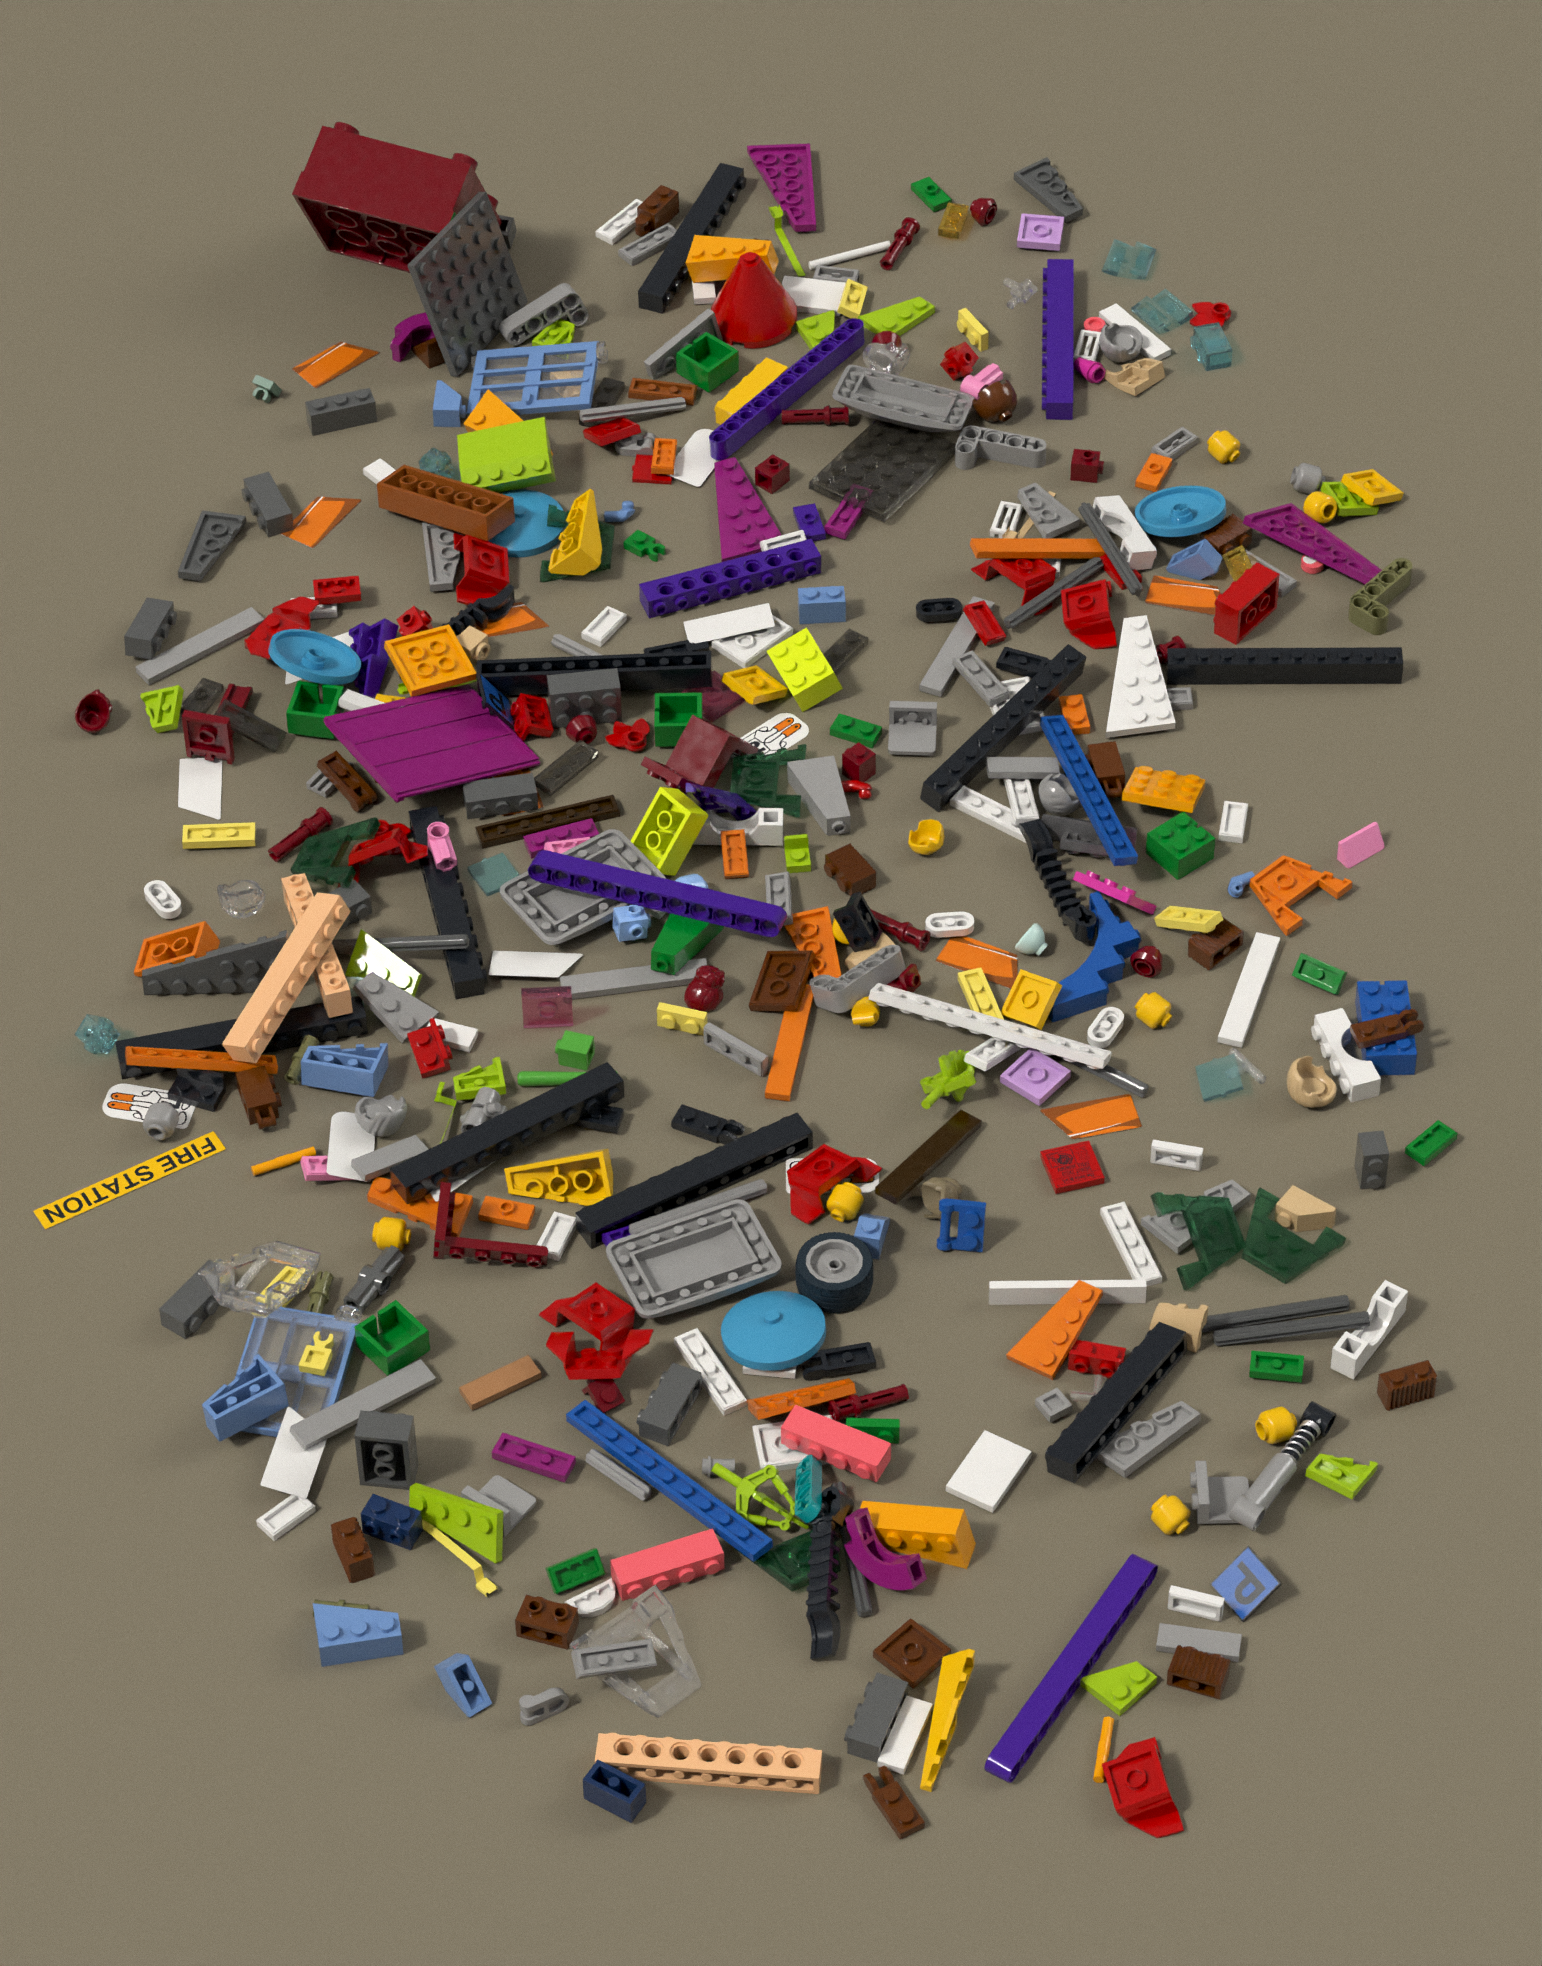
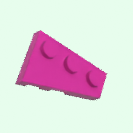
(1110, 888)

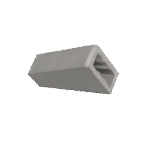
(821, 792)

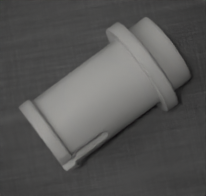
(708, 1463)

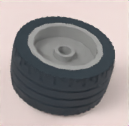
(834, 1271)

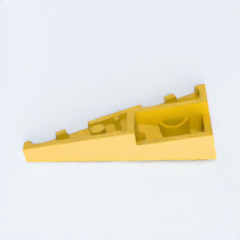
(951, 1686)

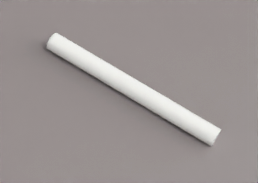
(849, 255)

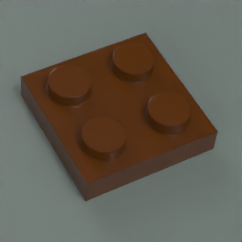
(911, 1653)

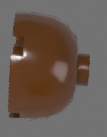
(996, 402)

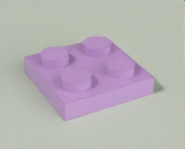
(1040, 232)
(1035, 1076)

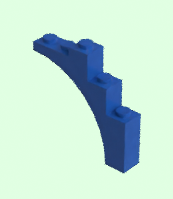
(1089, 983)

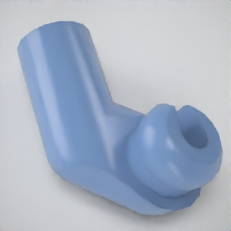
(621, 515)
(1238, 883)

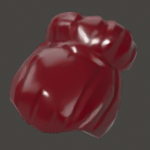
(93, 712)
(705, 989)

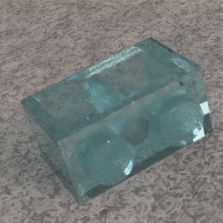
(1211, 346)

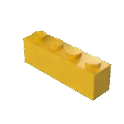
(748, 388)

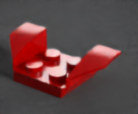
(484, 568)
(1029, 574)
(1088, 614)
(288, 615)
(385, 844)
(818, 1174)
(597, 1313)
(592, 1363)
(1142, 1790)

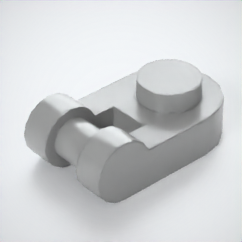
(636, 445)
(542, 1705)

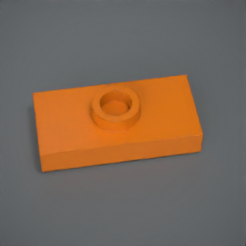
(664, 456)
(1153, 472)
(734, 854)
(506, 1212)

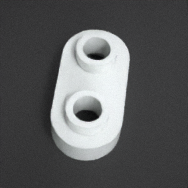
(162, 899)
(949, 924)
(1103, 1032)

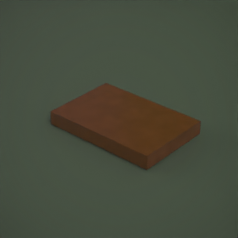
(781, 980)

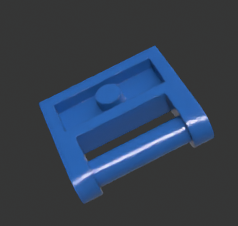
(970, 1225)

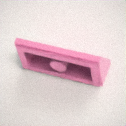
(1360, 845)

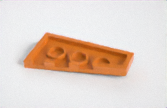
(814, 932)
(423, 1210)
(1056, 1332)
(809, 1396)

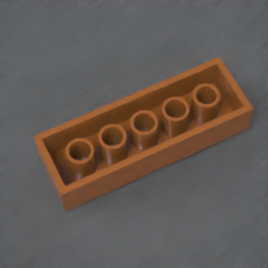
(446, 502)

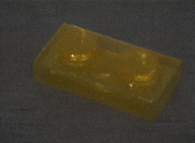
(953, 220)
(1237, 562)

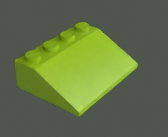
(507, 456)

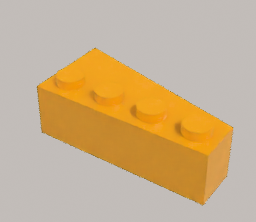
(715, 257)
(490, 413)
(931, 1531)

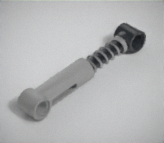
(1252, 1506)

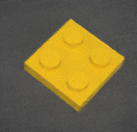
(1372, 487)
(754, 685)
(1031, 999)

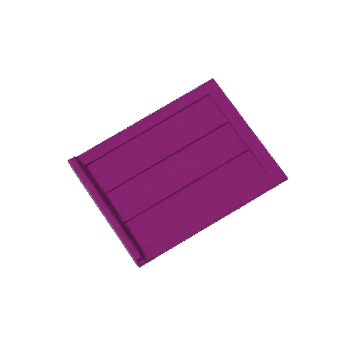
(430, 742)

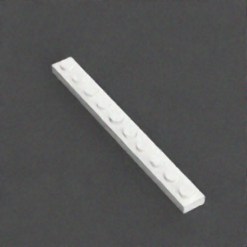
(984, 1024)

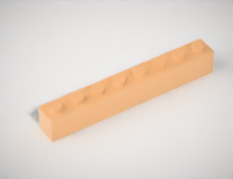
(286, 977)

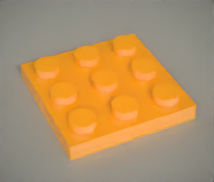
(430, 660)
(1164, 789)

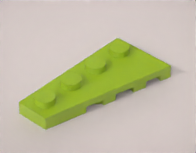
(464, 1520)

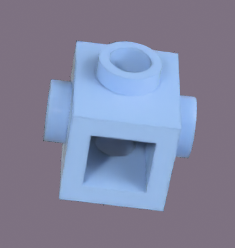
(630, 922)

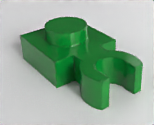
(642, 543)

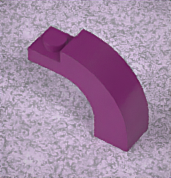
(409, 334)
(877, 1562)

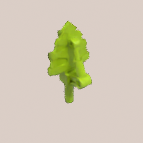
(953, 1079)
(747, 1490)

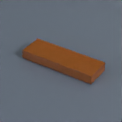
(657, 390)

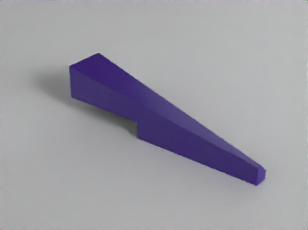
(370, 648)
(720, 801)

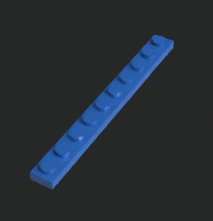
(1088, 790)
(669, 1480)

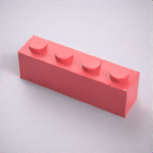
(836, 1443)
(667, 1564)

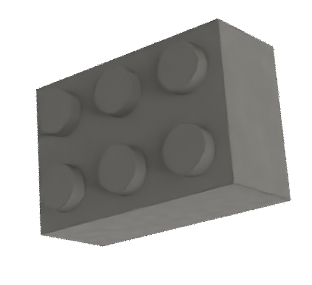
(584, 693)
(386, 1449)

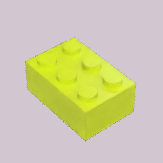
(804, 669)
(669, 829)

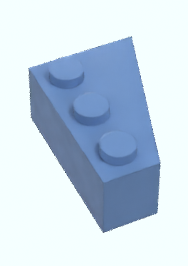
(345, 1070)
(245, 1401)
(356, 1634)

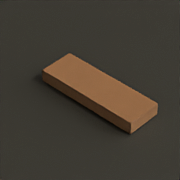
(500, 1382)

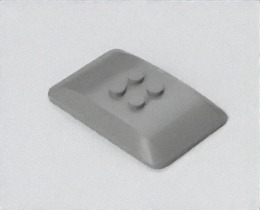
(902, 400)
(563, 913)
(693, 1259)

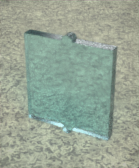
(492, 873)
(1219, 1077)

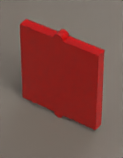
(642, 471)

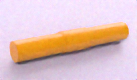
(282, 1161)
(1103, 1749)

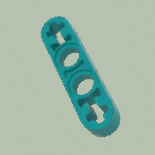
(808, 1488)

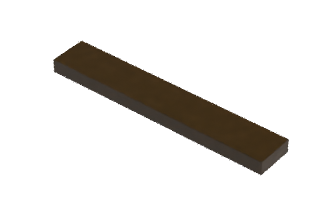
(515, 828)
(928, 1157)

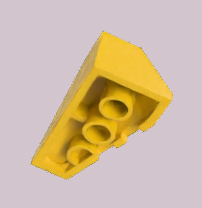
(580, 541)
(572, 1178)

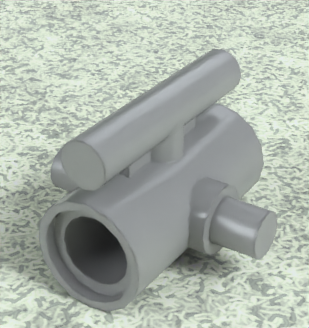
(483, 1108)

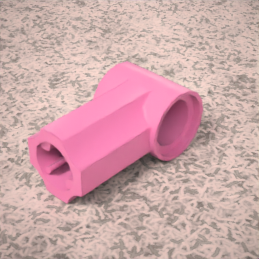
(974, 384)
(441, 846)

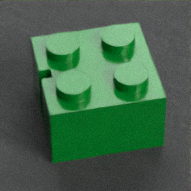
(707, 362)
(307, 714)
(673, 715)
(1180, 845)
(399, 1341)

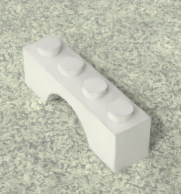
(1118, 519)
(760, 829)
(1356, 1076)
(1356, 1348)

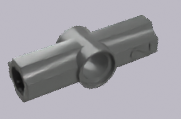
(375, 1278)

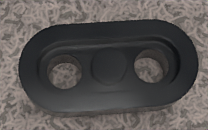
(938, 609)

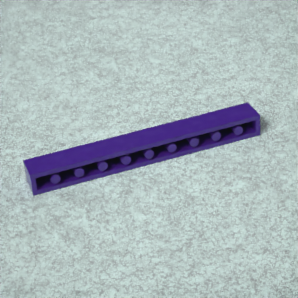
(1058, 339)

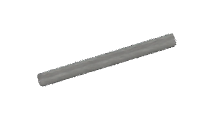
(741, 1192)

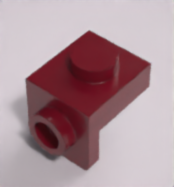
(908, 980)
(604, 1393)

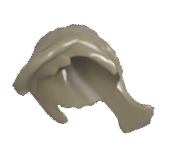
(933, 1191)

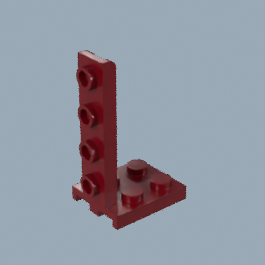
(212, 734)
(476, 1248)

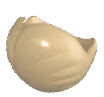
(1310, 1084)

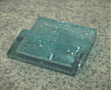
(1128, 261)
(1162, 312)

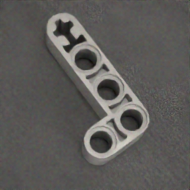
(543, 312)
(998, 446)
(843, 992)

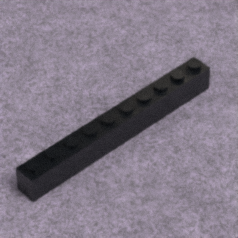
(703, 220)
(1284, 666)
(635, 671)
(1003, 727)
(449, 911)
(297, 1023)
(507, 1132)
(697, 1178)

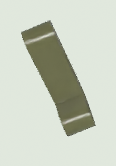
(1369, 603)

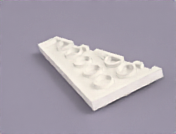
(1139, 689)

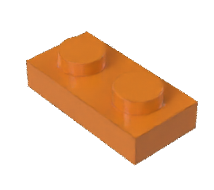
(1075, 713)

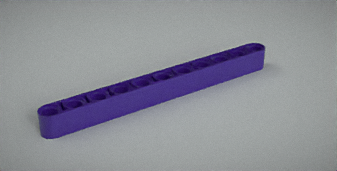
(786, 389)
(657, 893)
(1071, 1665)

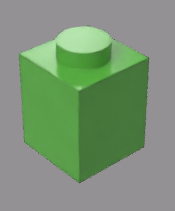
(575, 1050)

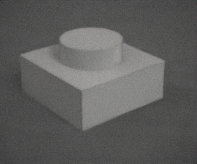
(1053, 1405)

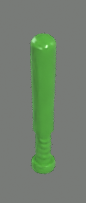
(545, 1078)

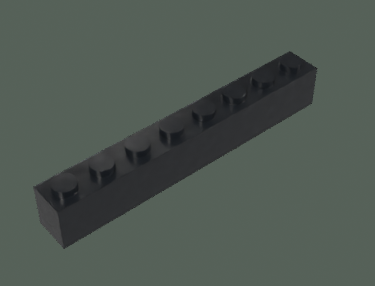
(1116, 1402)

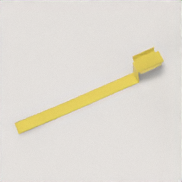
(483, 1584)

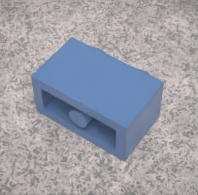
(821, 605)

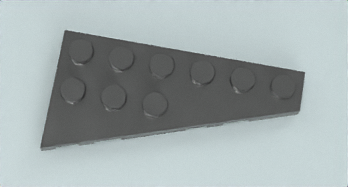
(223, 970)

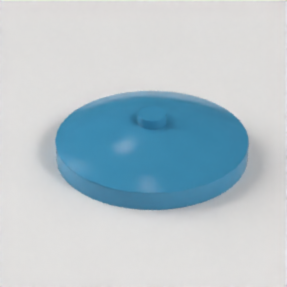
(1180, 511)
(529, 532)
(314, 656)
(773, 1330)

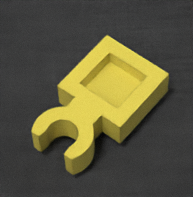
(317, 1357)

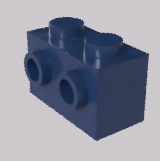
(391, 1521)
(614, 1791)

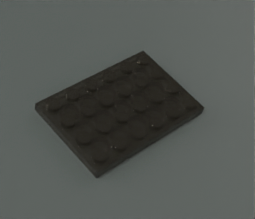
(883, 468)

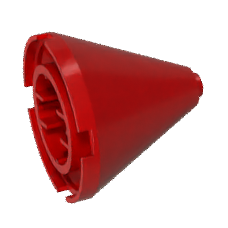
(754, 305)

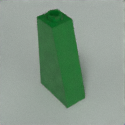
(680, 942)

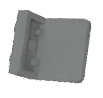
(912, 728)
(1215, 1495)
(503, 1496)

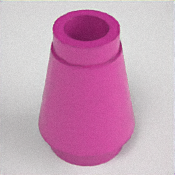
(1089, 369)

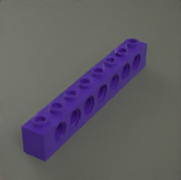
(730, 578)

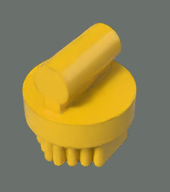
(865, 1012)

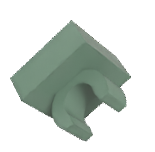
(265, 386)

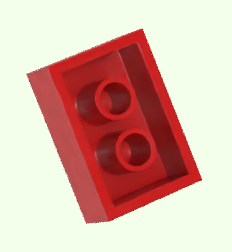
(1246, 603)

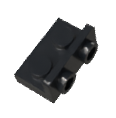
(858, 923)
(198, 1088)

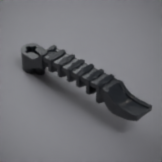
(483, 611)
(1040, 846)
(821, 1608)

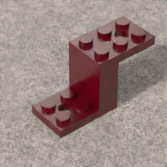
(698, 755)

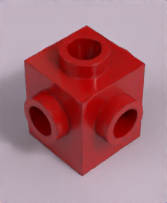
(959, 361)
(414, 621)

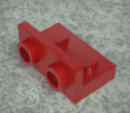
(337, 590)
(531, 716)
(429, 1049)
(1095, 1358)

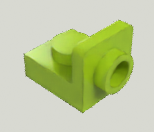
(797, 853)

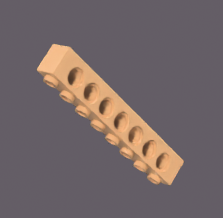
(328, 973)
(719, 1772)

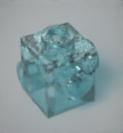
(437, 462)
(97, 1034)

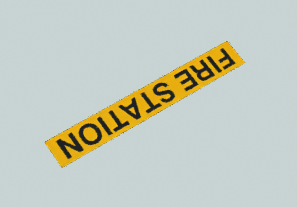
(129, 1180)

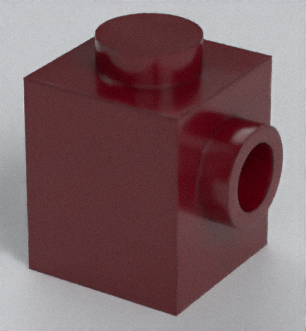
(1086, 465)
(772, 474)
(858, 763)

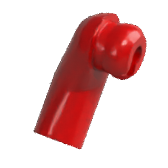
(857, 786)

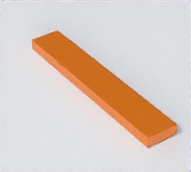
(1035, 548)
(789, 1049)
(194, 1060)

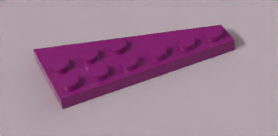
(790, 180)
(740, 512)
(1307, 536)

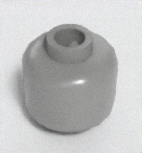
(1307, 478)
(160, 1121)

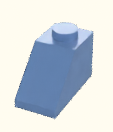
(447, 406)
(1196, 561)
(872, 1231)
(463, 1683)

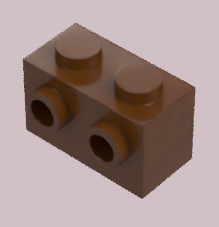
(547, 1621)

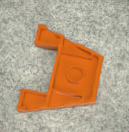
(1286, 883)

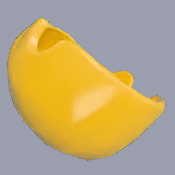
(927, 838)

